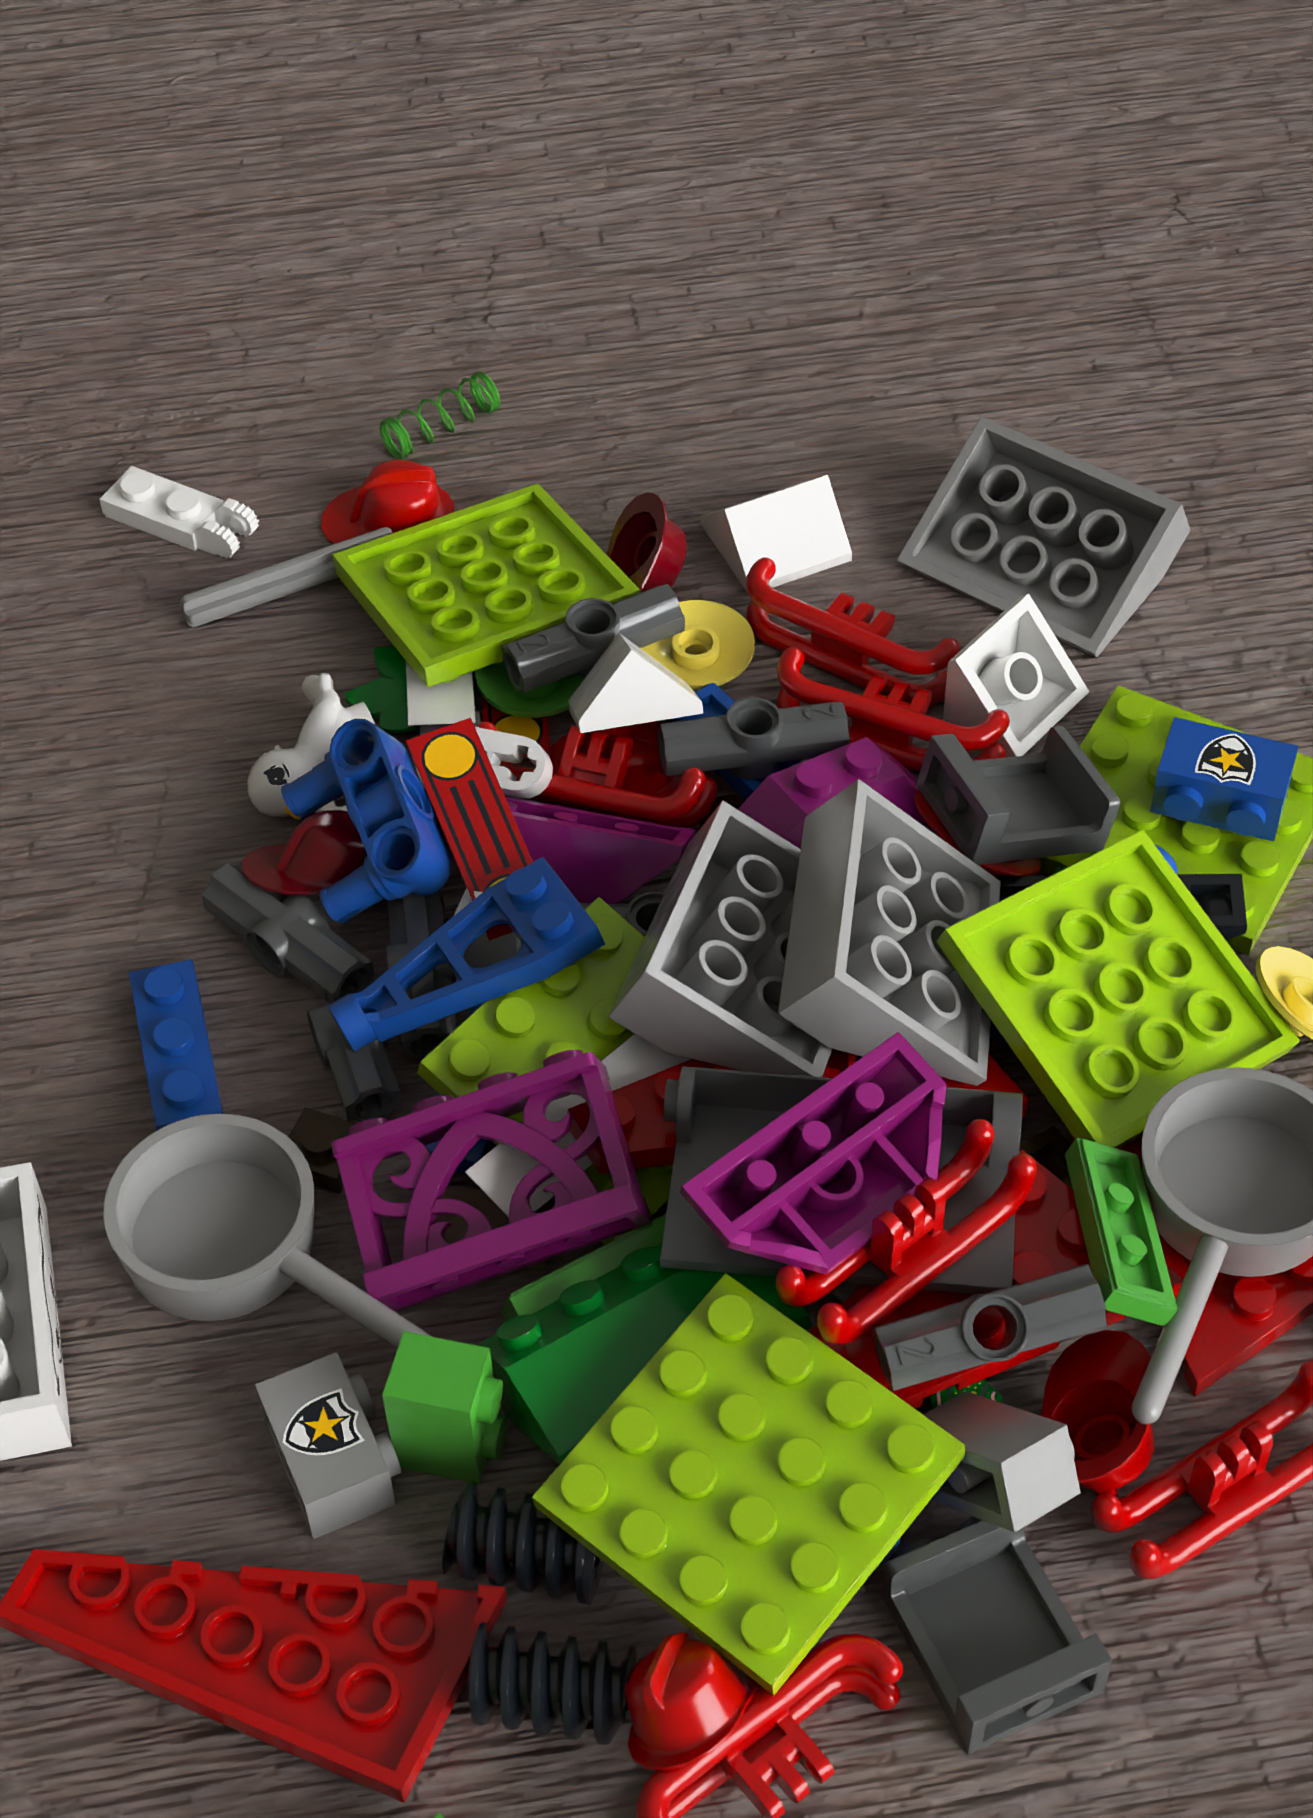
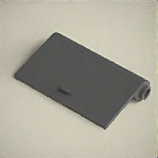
(726, 1107)

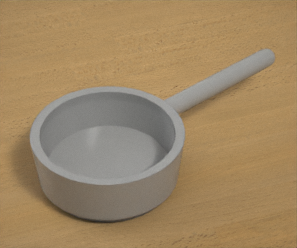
(1226, 1190)
(223, 1223)

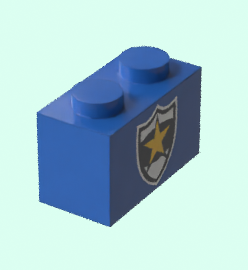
(1223, 779)

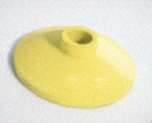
(712, 647)
(1288, 985)

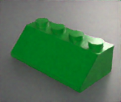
(589, 1345)

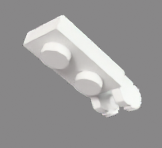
(178, 512)

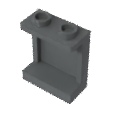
(1019, 803)
(990, 1632)

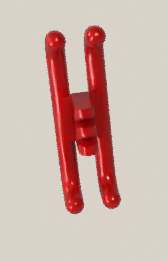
(840, 640)
(889, 719)
(596, 783)
(912, 1241)
(1224, 1480)
(769, 1733)

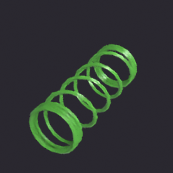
(402, 434)

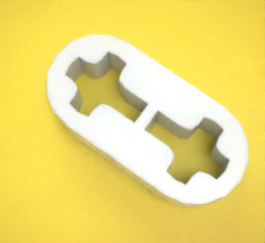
(511, 748)

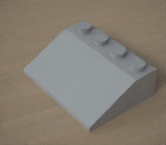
(1048, 526)
(866, 931)
(718, 955)

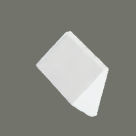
(791, 526)
(1015, 669)
(630, 690)

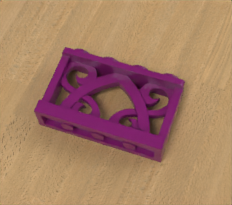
(575, 1221)

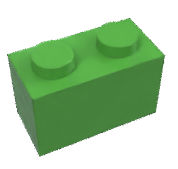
(444, 1407)

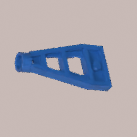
(539, 912)

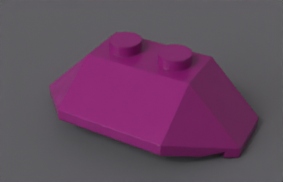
(797, 791)
(598, 851)
(829, 1163)

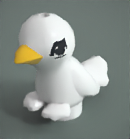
(314, 741)

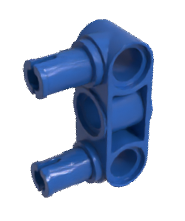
(386, 809)

